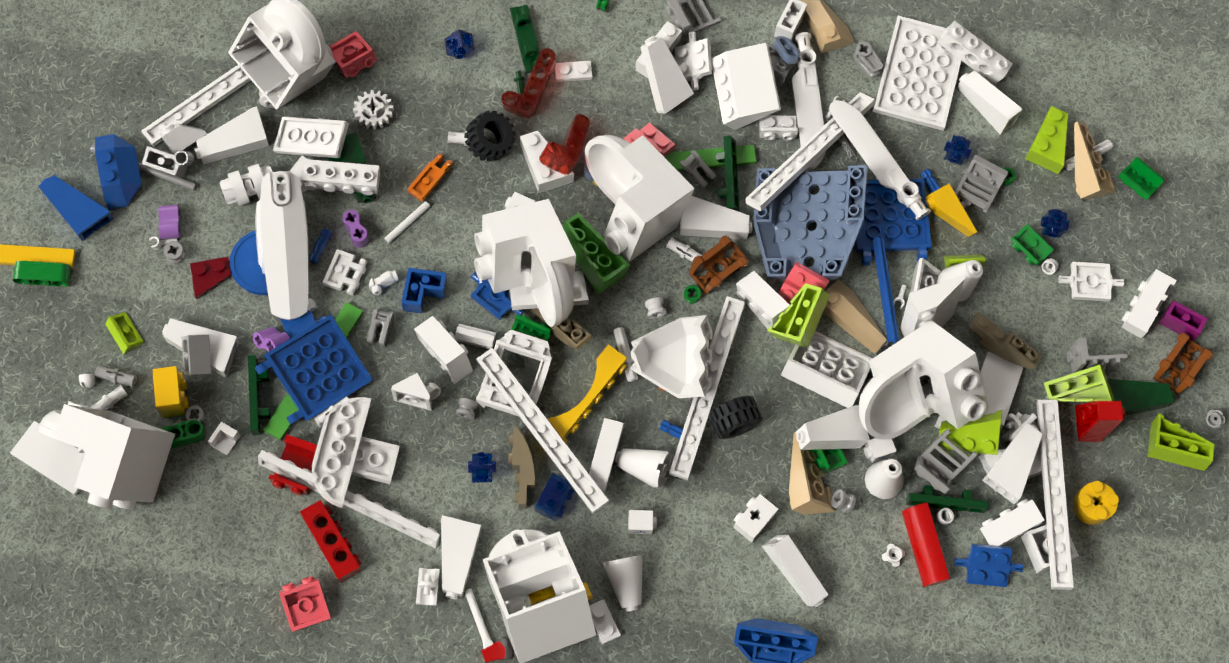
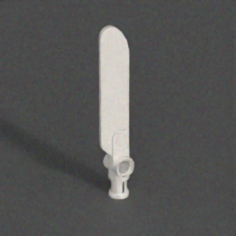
(807, 94)
(877, 156)

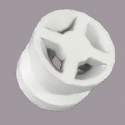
(655, 308)

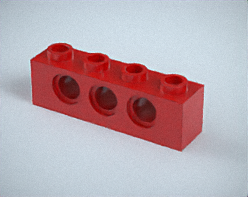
(316, 513)

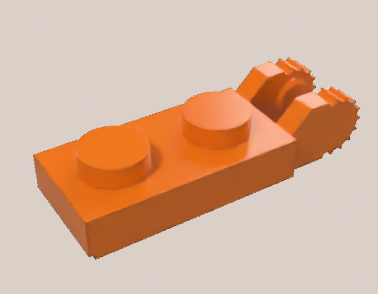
(429, 178)

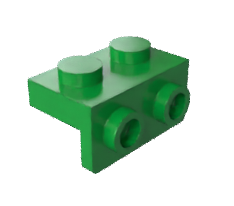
(1141, 178)
(1032, 245)
(526, 326)
(830, 459)

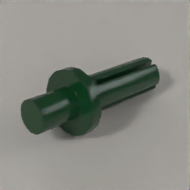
(519, 80)

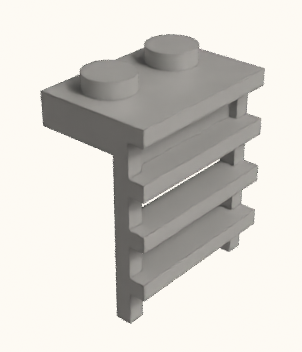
(681, 20)
(981, 182)
(1080, 359)
(935, 469)

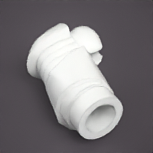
(383, 281)

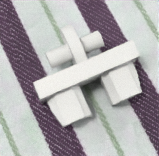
(1016, 422)
(427, 587)

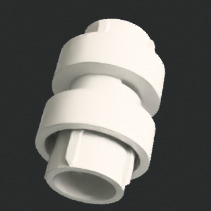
(234, 188)

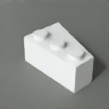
(761, 299)
(1147, 303)

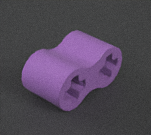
(169, 222)
(355, 228)
(269, 338)

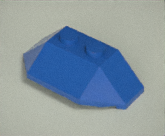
(117, 170)
(774, 641)

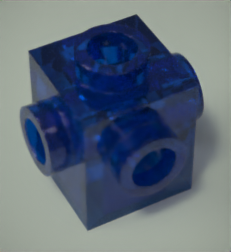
(459, 44)
(957, 149)
(1054, 223)
(481, 467)

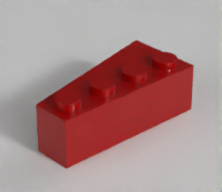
(1097, 419)

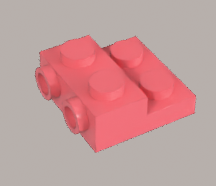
(352, 55)
(654, 136)
(797, 278)
(304, 603)

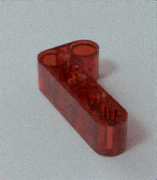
(533, 83)
(565, 157)

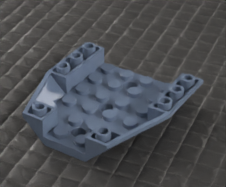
(835, 209)

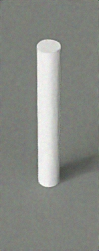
(408, 221)

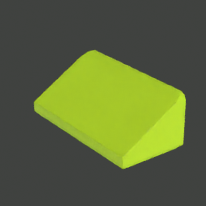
(951, 260)
(123, 332)

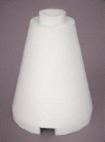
(972, 272)
(645, 465)
(885, 479)
(626, 580)

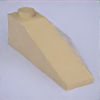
(1090, 175)
(851, 315)
(805, 486)

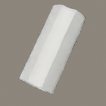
(475, 336)

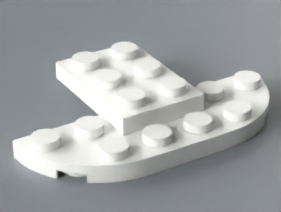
(346, 453)

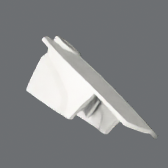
(283, 244)

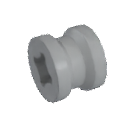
(176, 256)
(466, 408)
(843, 501)

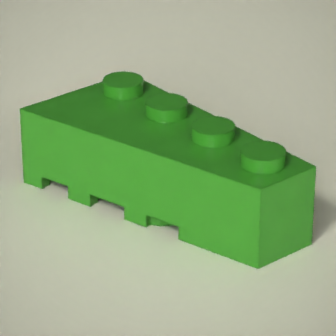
(593, 256)

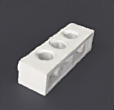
(974, 53)

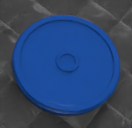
(245, 265)

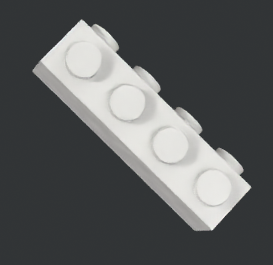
(340, 176)

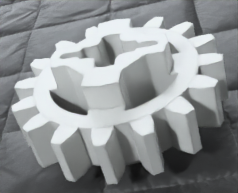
(364, 107)

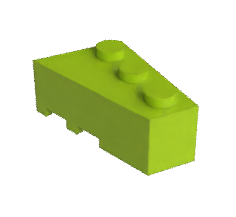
(1050, 141)
(801, 317)
(1081, 386)
(976, 435)
(1178, 446)

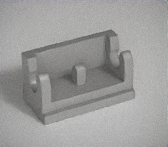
(196, 354)

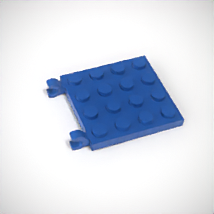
(893, 222)
(316, 368)

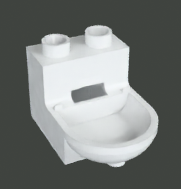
(282, 51)
(642, 186)
(529, 250)
(895, 397)
(120, 457)
(527, 563)

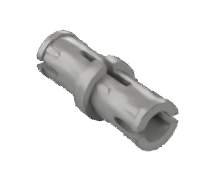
(115, 376)

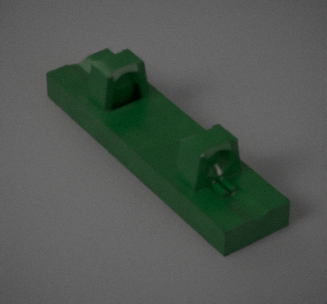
(525, 37)
(729, 156)
(256, 412)
(964, 503)

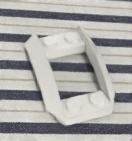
(523, 345)

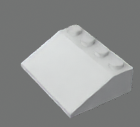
(745, 85)
(931, 303)
(828, 369)

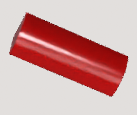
(925, 545)

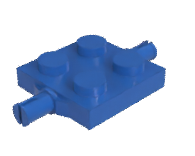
(495, 303)
(988, 565)

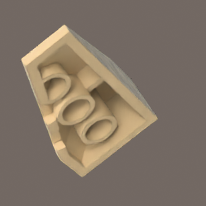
(826, 26)

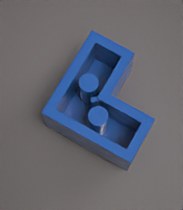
(421, 284)

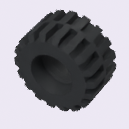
(499, 126)
(735, 417)

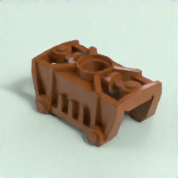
(713, 257)
(1191, 368)

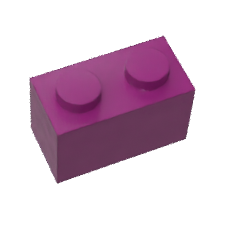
(1182, 319)

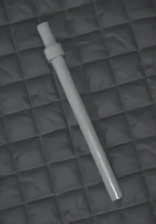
(169, 177)

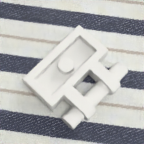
(339, 269)

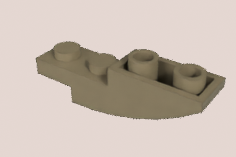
(567, 331)
(1005, 346)
(521, 460)

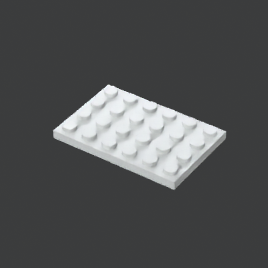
(917, 75)

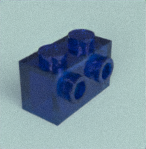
(554, 497)

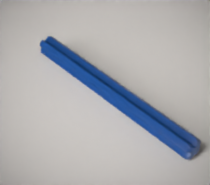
(885, 289)

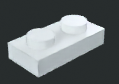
(573, 71)
(603, 622)

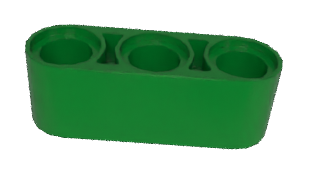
(41, 273)
(185, 429)

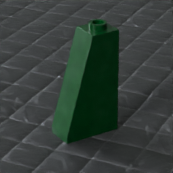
(353, 153)
(1140, 395)

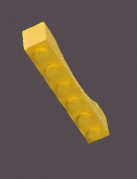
(609, 364)

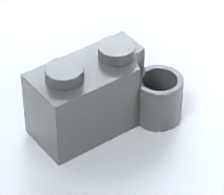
(168, 161)

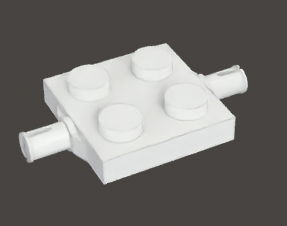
(694, 59)
(1091, 281)

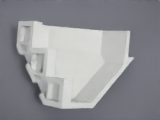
(676, 356)

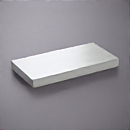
(311, 137)
(524, 300)
(999, 383)
(50, 457)

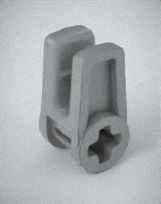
(867, 59)
(692, 168)
(379, 319)

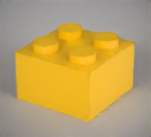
(169, 391)

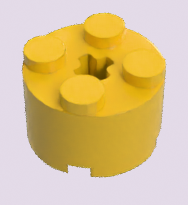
(1101, 494)

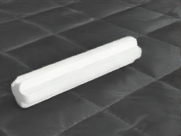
(1101, 148)
(624, 349)

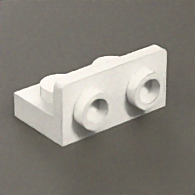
(778, 127)

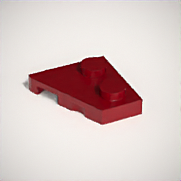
(209, 274)

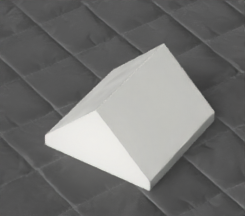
(924, 275)
(412, 392)

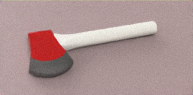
(491, 651)

